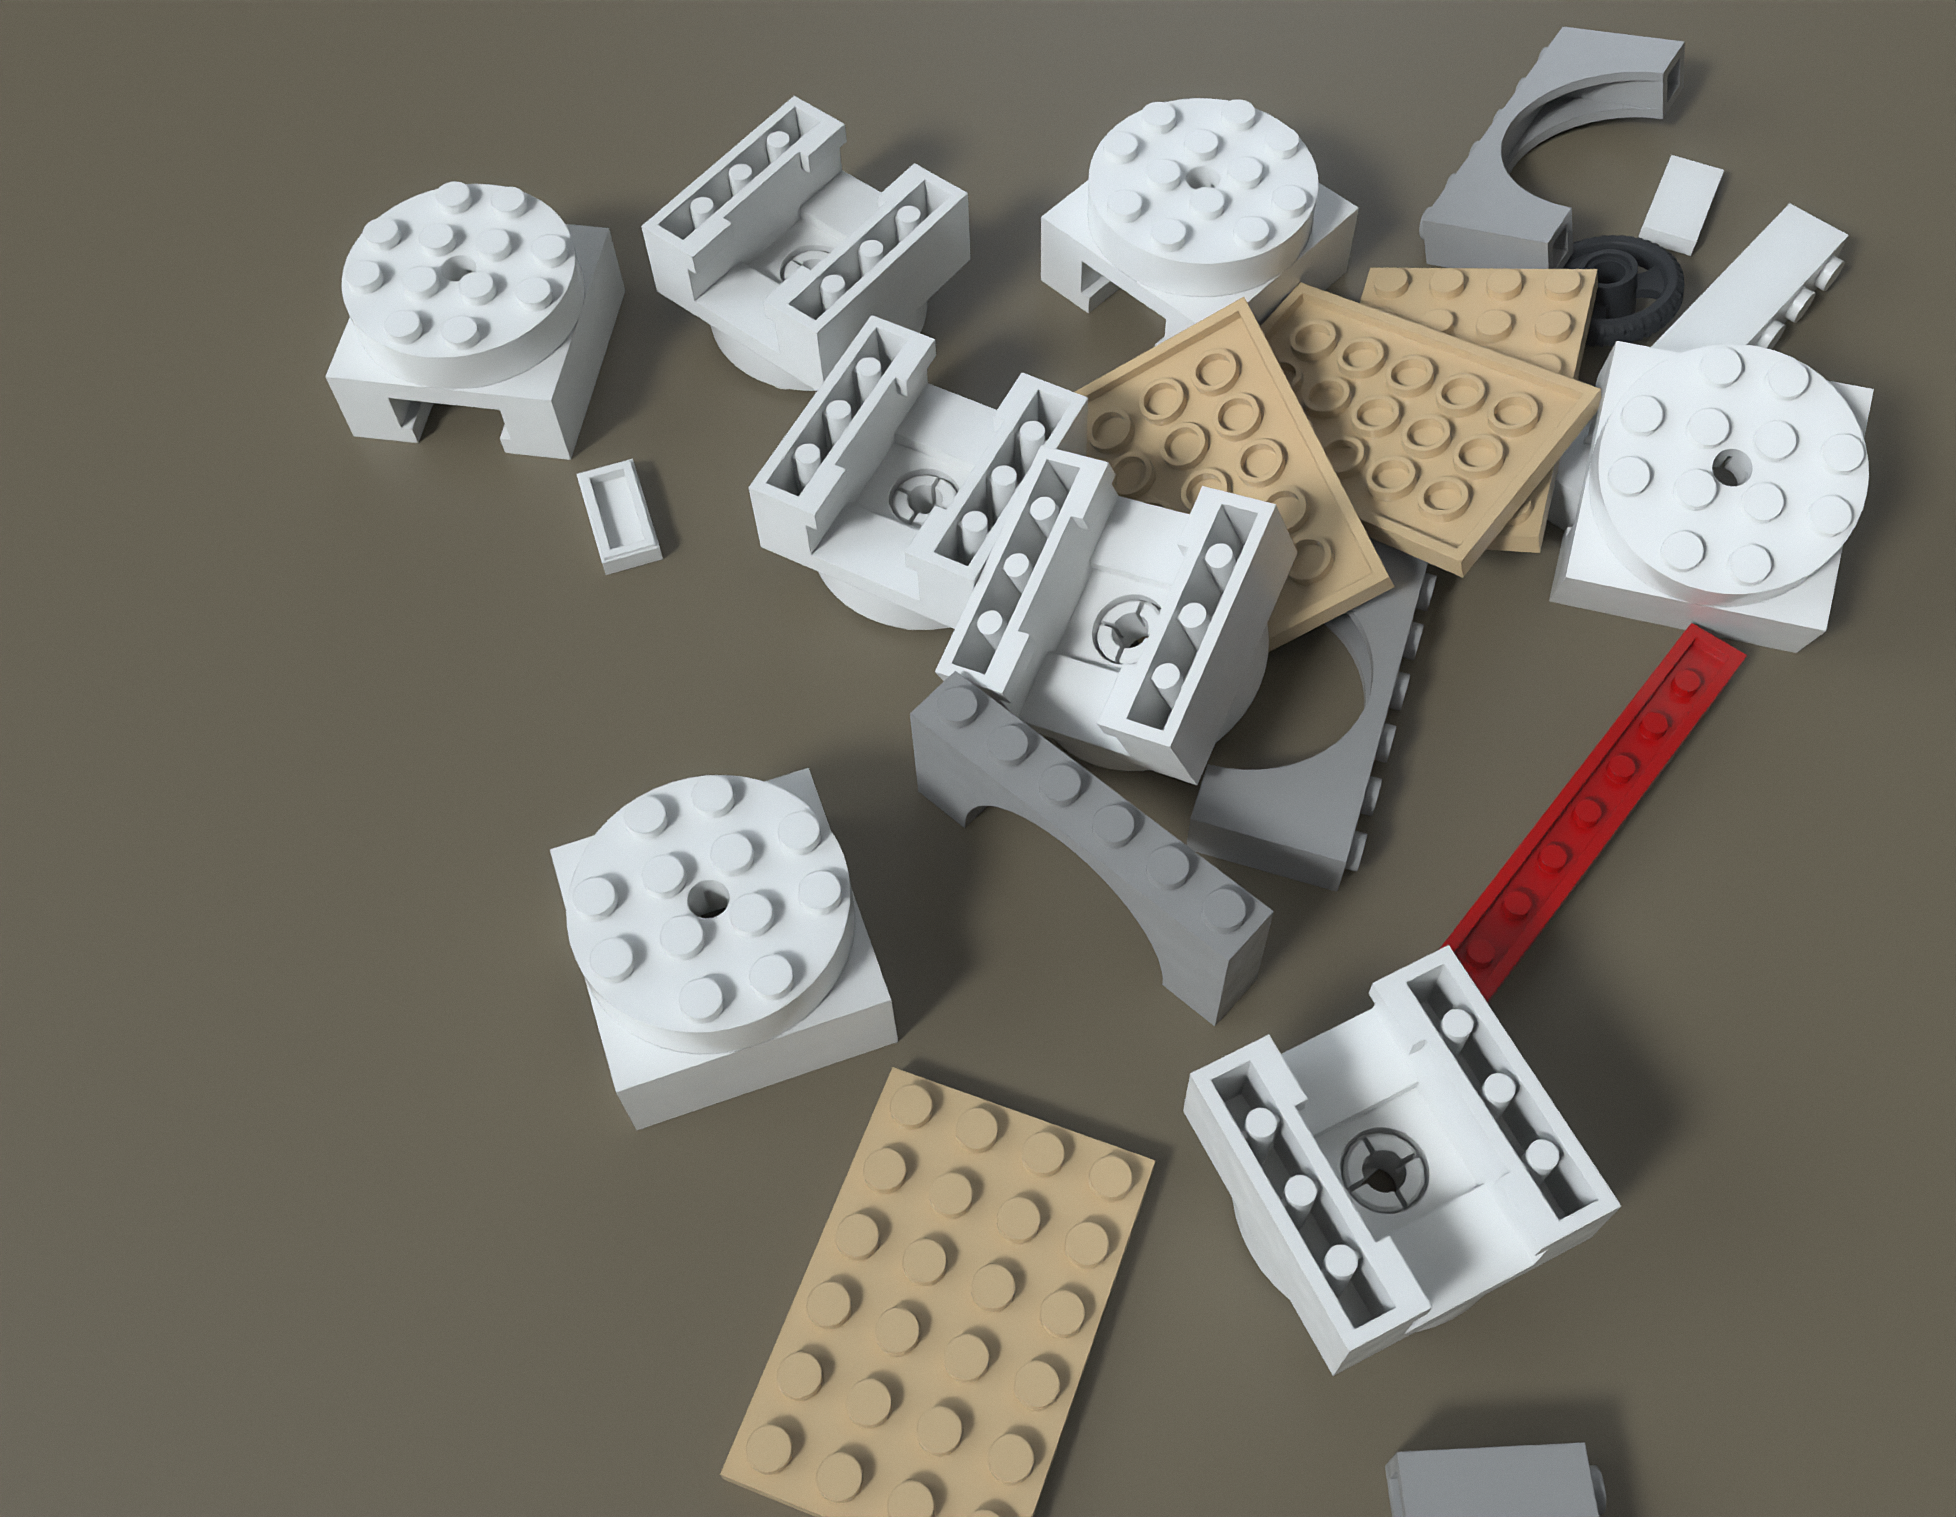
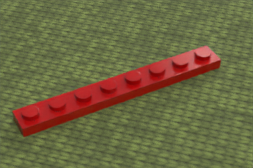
(1591, 808)

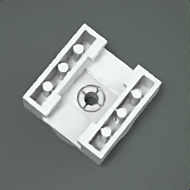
(1196, 212)
(801, 254)
(476, 306)
(902, 481)
(1678, 545)
(1091, 575)
(729, 999)
(1442, 1107)

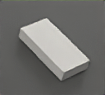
(1681, 204)
(619, 517)

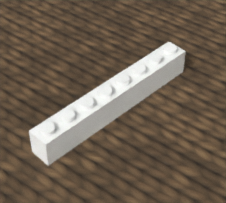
(1743, 306)

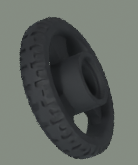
(1620, 284)

